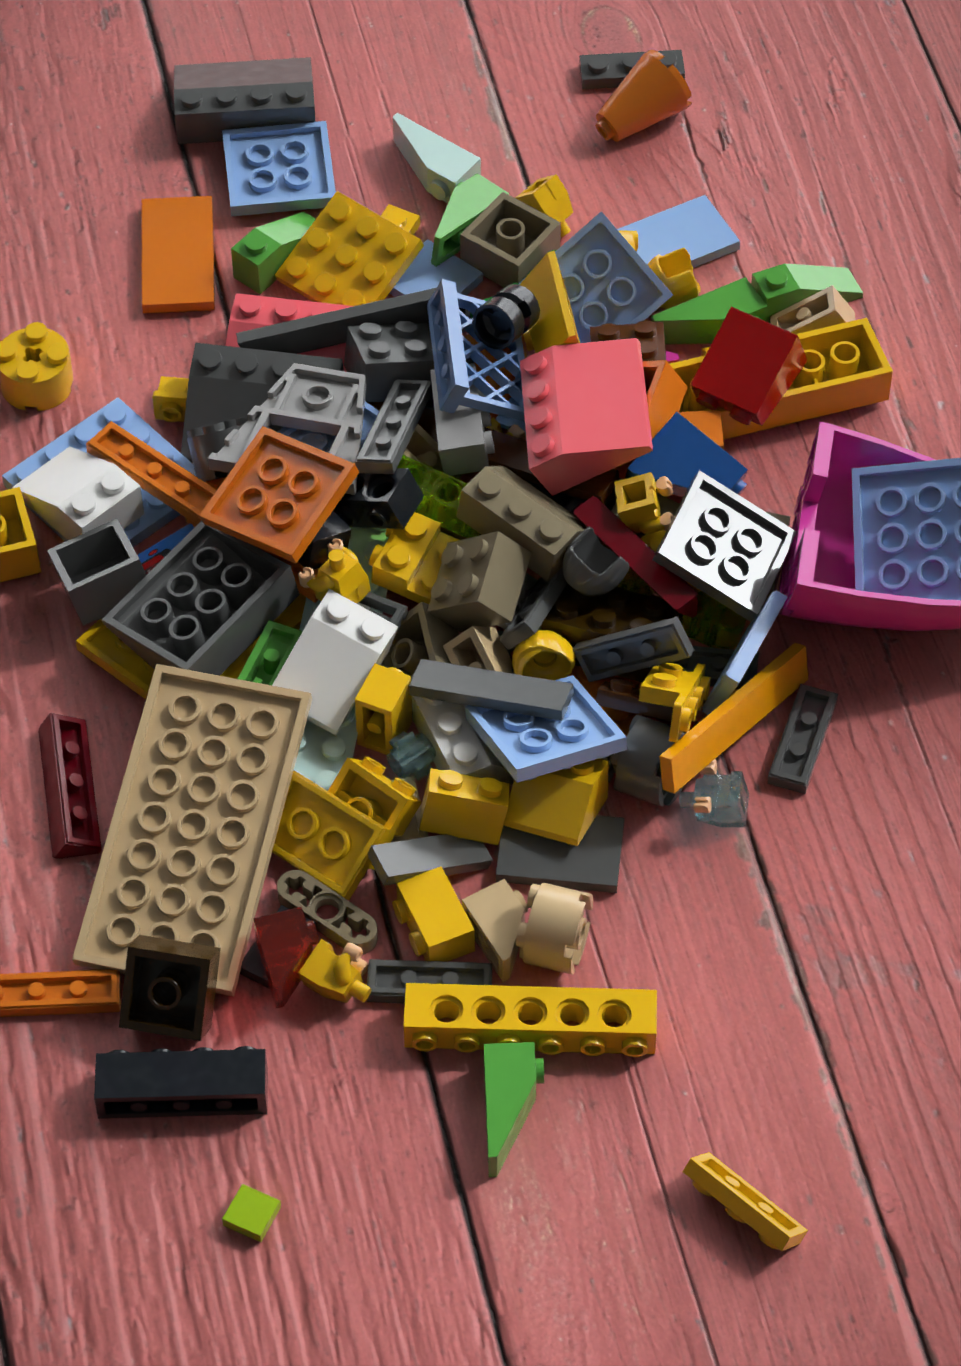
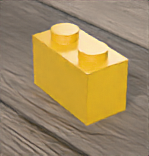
(383, 708)
(464, 806)
(434, 917)

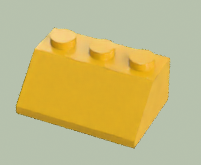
(556, 318)

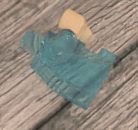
(718, 798)

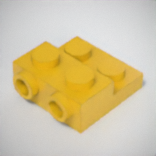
(410, 558)
(375, 795)

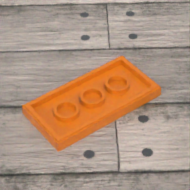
(177, 254)

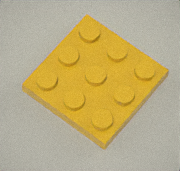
(349, 255)

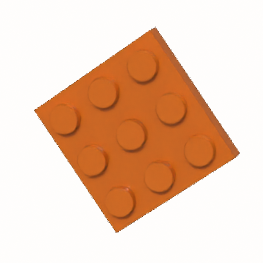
(279, 494)

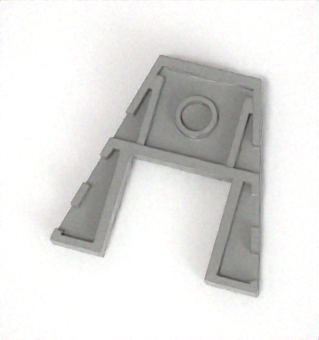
(310, 401)

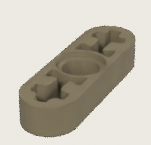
(321, 895)

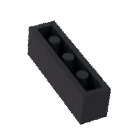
(181, 1083)

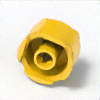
(35, 368)

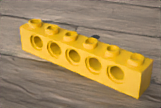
(547, 1005)

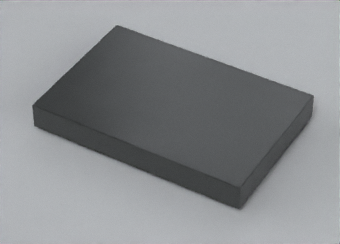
(539, 860)

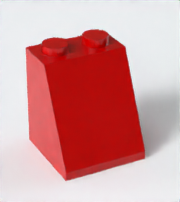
(748, 367)

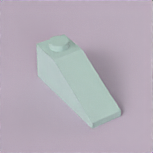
(433, 158)

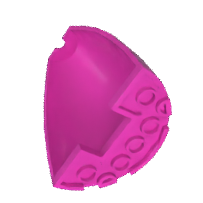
(820, 561)

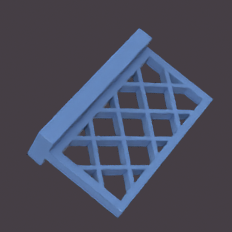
(452, 350)

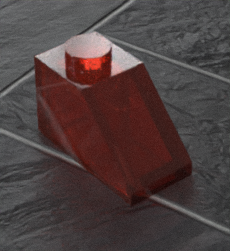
(284, 947)

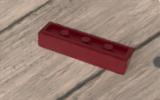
(638, 555)
(69, 787)

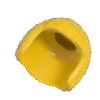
(677, 275)
(544, 656)

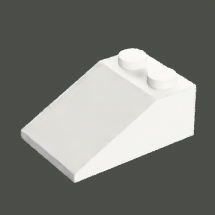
(81, 493)
(336, 658)

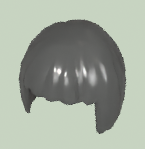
(592, 566)

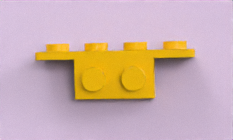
(677, 689)

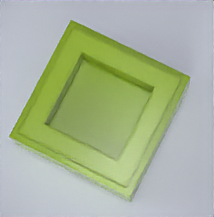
(251, 1213)

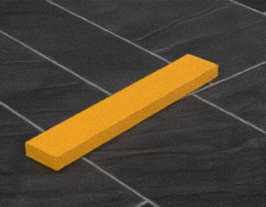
(733, 718)

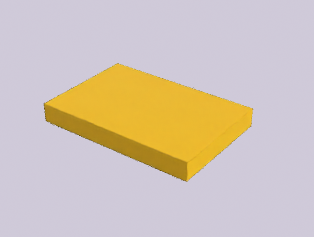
(326, 836)

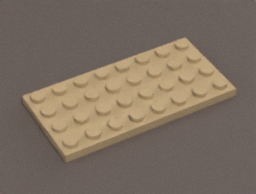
(195, 819)

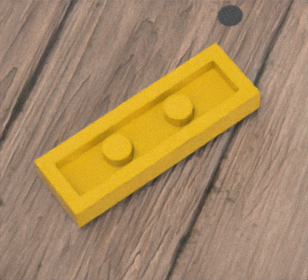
(744, 1202)

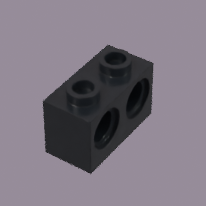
(381, 500)

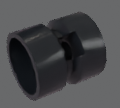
(506, 316)

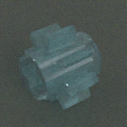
(411, 755)

